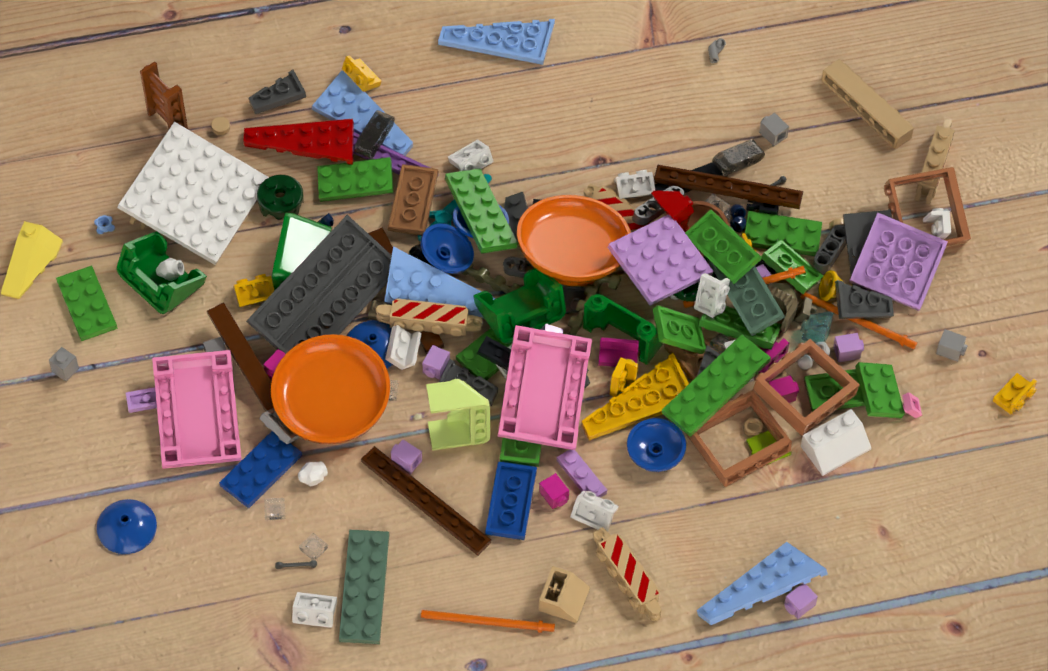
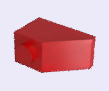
(674, 204)

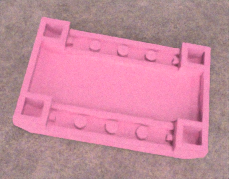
(544, 387)
(196, 409)

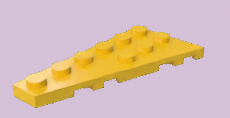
(639, 400)

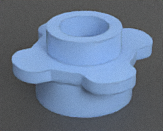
(104, 220)

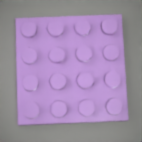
(660, 259)
(898, 261)

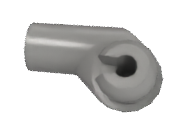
(715, 48)

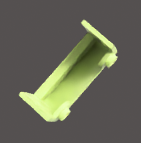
(468, 416)

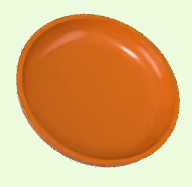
(571, 238)
(330, 389)

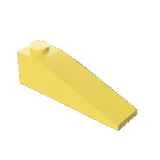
(30, 256)

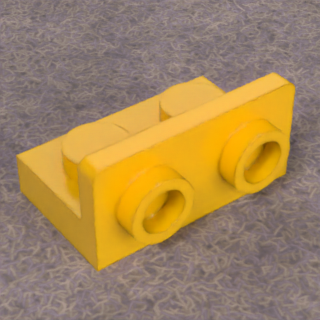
(360, 74)
(253, 291)
(624, 373)
(1014, 393)

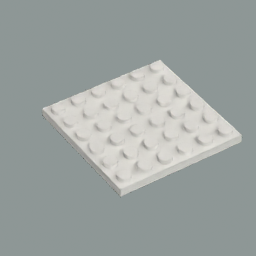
(193, 193)

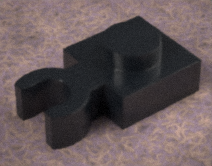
(762, 207)

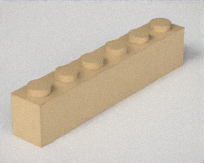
(867, 104)

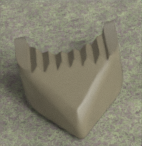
(787, 301)

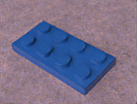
(260, 469)
(511, 501)

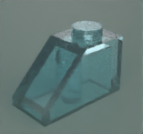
(817, 327)

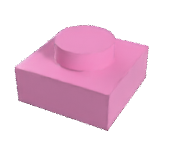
(911, 405)

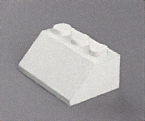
(836, 442)

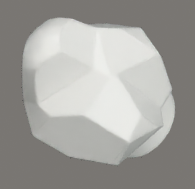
(170, 269)
(312, 473)

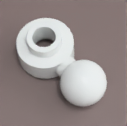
(806, 361)

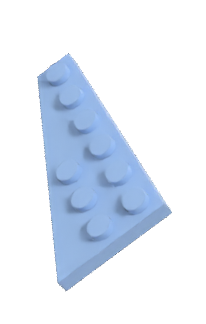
(504, 39)
(347, 101)
(419, 281)
(763, 582)

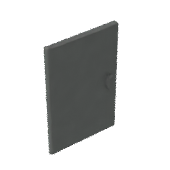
(856, 231)

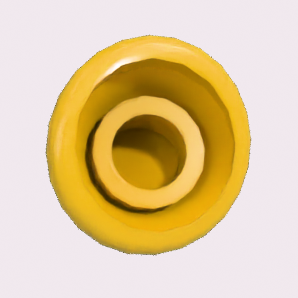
(827, 285)

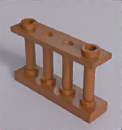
(162, 99)

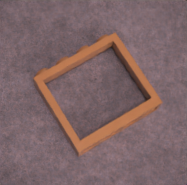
(953, 195)
(786, 410)
(754, 461)

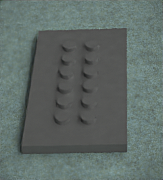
(325, 288)

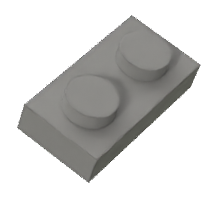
(274, 423)

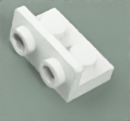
(472, 156)
(634, 185)
(941, 220)
(711, 295)
(403, 347)
(593, 510)
(314, 609)

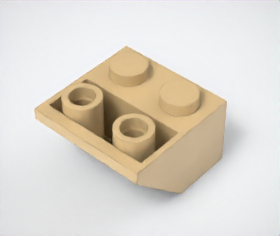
(563, 595)

